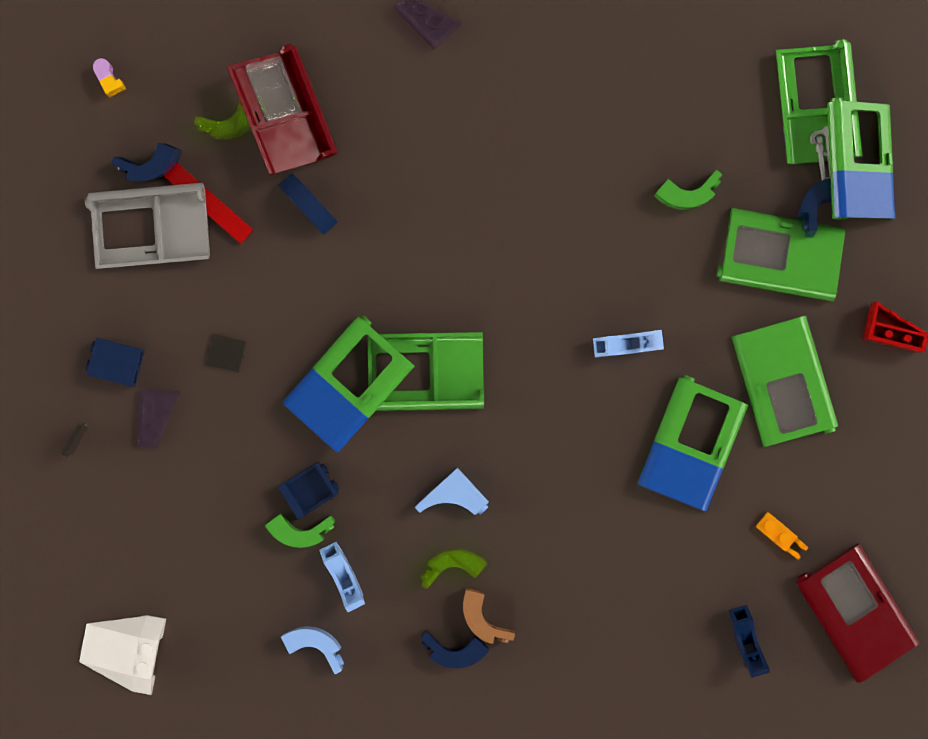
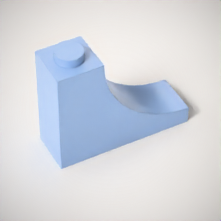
(456, 490)

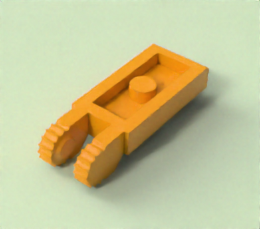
(780, 534)

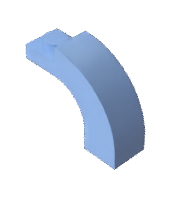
(628, 343)
(343, 576)
(317, 638)

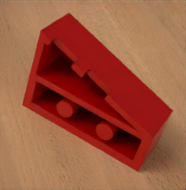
(892, 330)

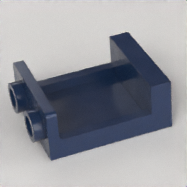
(115, 362)
(309, 489)

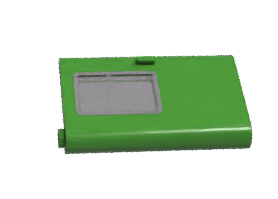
(782, 258)
(785, 381)

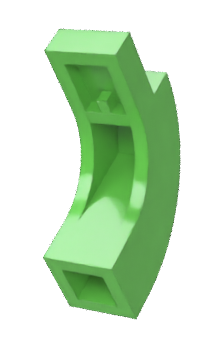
(681, 199)
(289, 535)

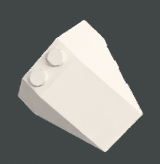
(124, 650)

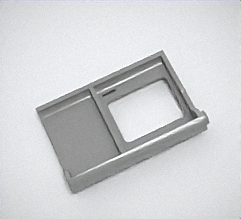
(178, 224)

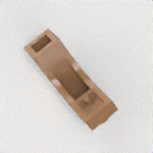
(479, 626)

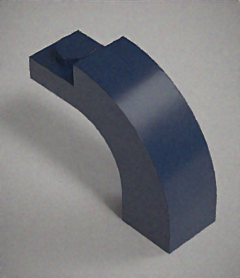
(161, 163)
(817, 195)
(307, 203)
(747, 641)
(455, 658)

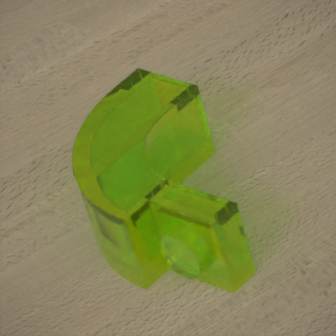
(227, 129)
(453, 557)

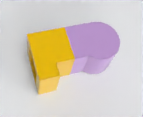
(104, 73)

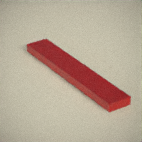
(215, 208)

